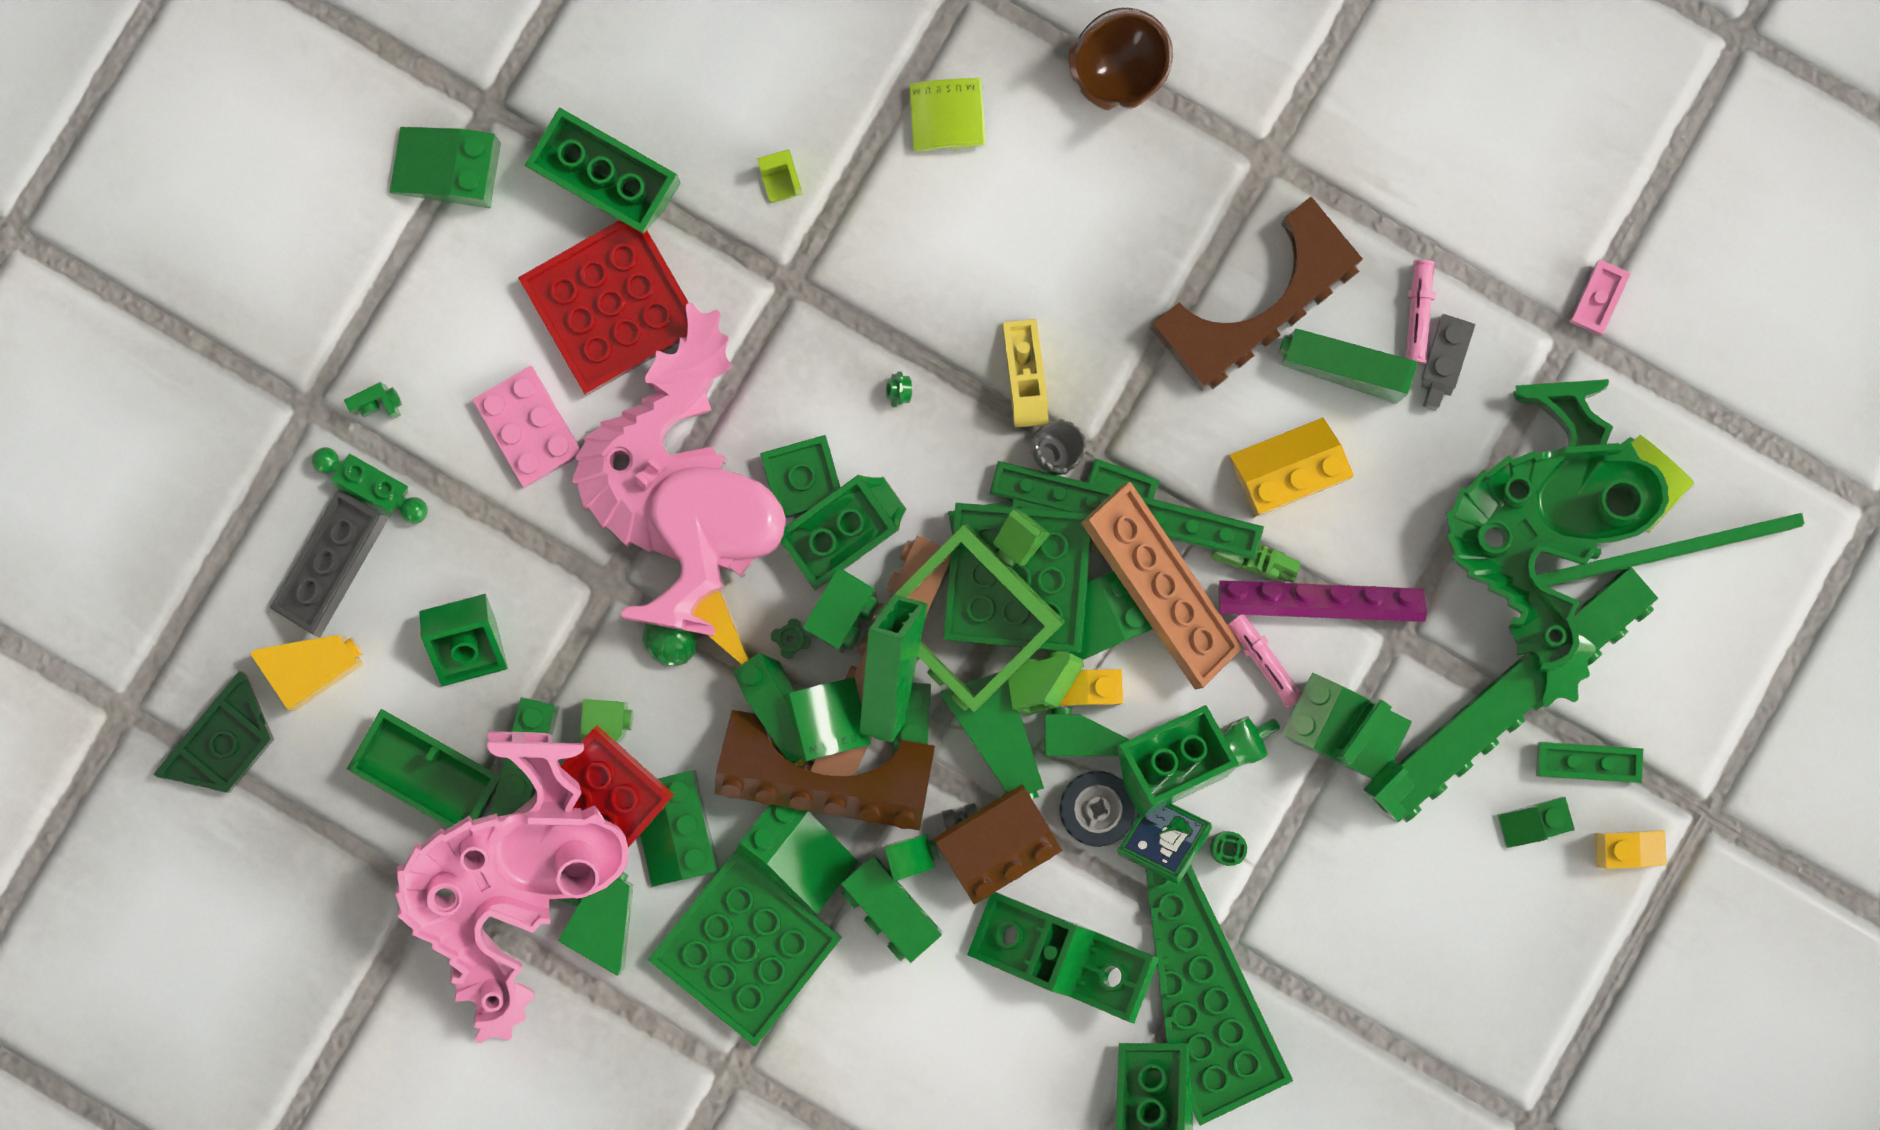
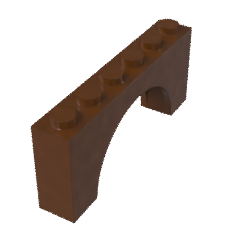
(1319, 262)
(887, 795)

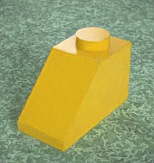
(1630, 849)

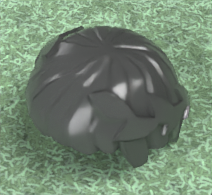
(1058, 447)

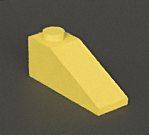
(1025, 373)

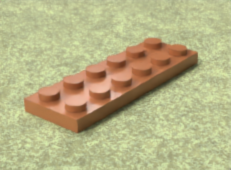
(1162, 585)

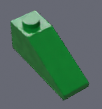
(764, 689)
(1078, 736)
(911, 856)

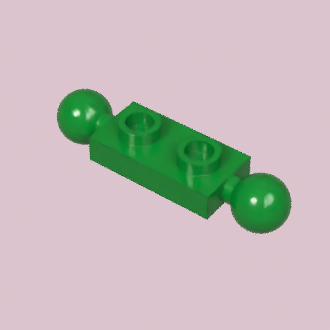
(369, 485)

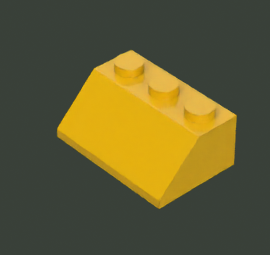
(1291, 466)

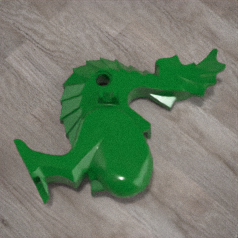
(1560, 507)

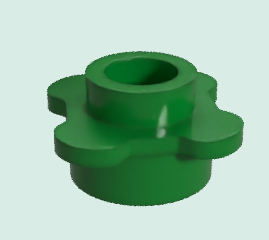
(899, 389)
(793, 629)

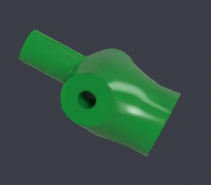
(1247, 740)

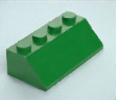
(603, 171)

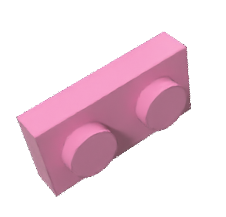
(1599, 297)

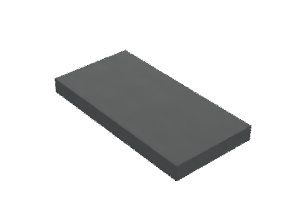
(329, 563)

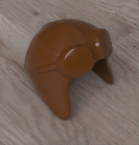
(1121, 58)

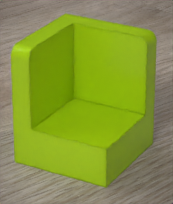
(779, 176)

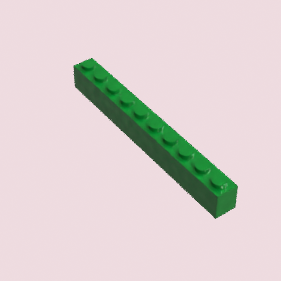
(1516, 692)

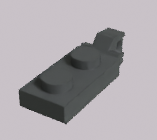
(1445, 358)

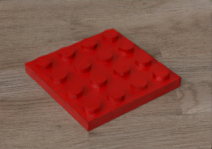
(608, 304)

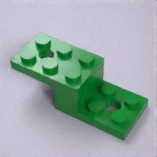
(1063, 957)

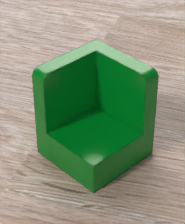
(1389, 789)

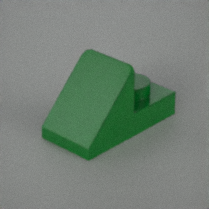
(1535, 822)

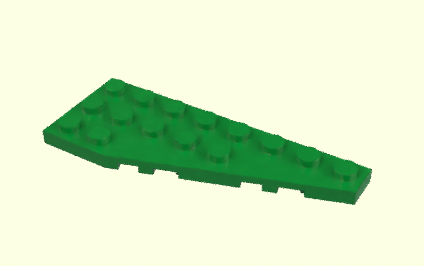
(1209, 1002)

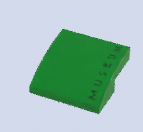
(827, 719)

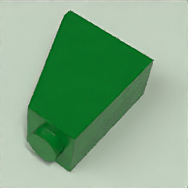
(602, 926)

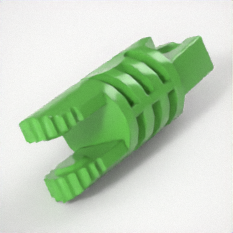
(1268, 562)

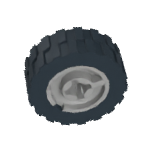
(1078, 815)

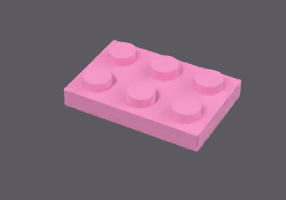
(527, 426)

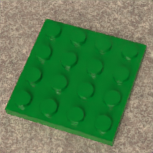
(988, 613)
(745, 949)

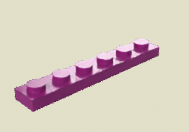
(1322, 601)

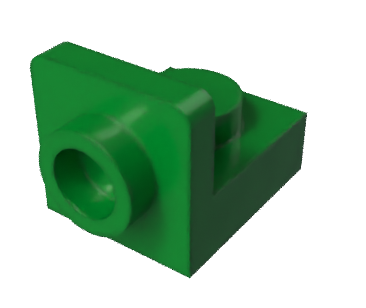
(368, 401)

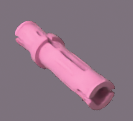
(1420, 306)
(1266, 661)

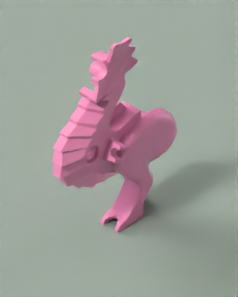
(681, 500)
(507, 872)

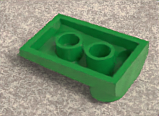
(843, 528)

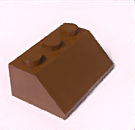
(998, 844)

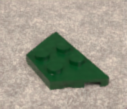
(222, 741)

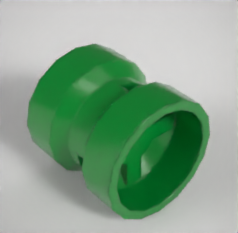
(1223, 847)

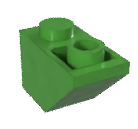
(1043, 683)

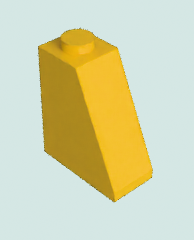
(307, 667)

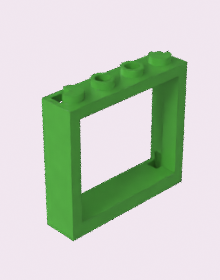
(1014, 584)

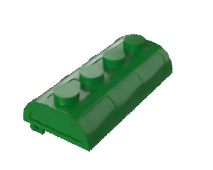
(423, 771)

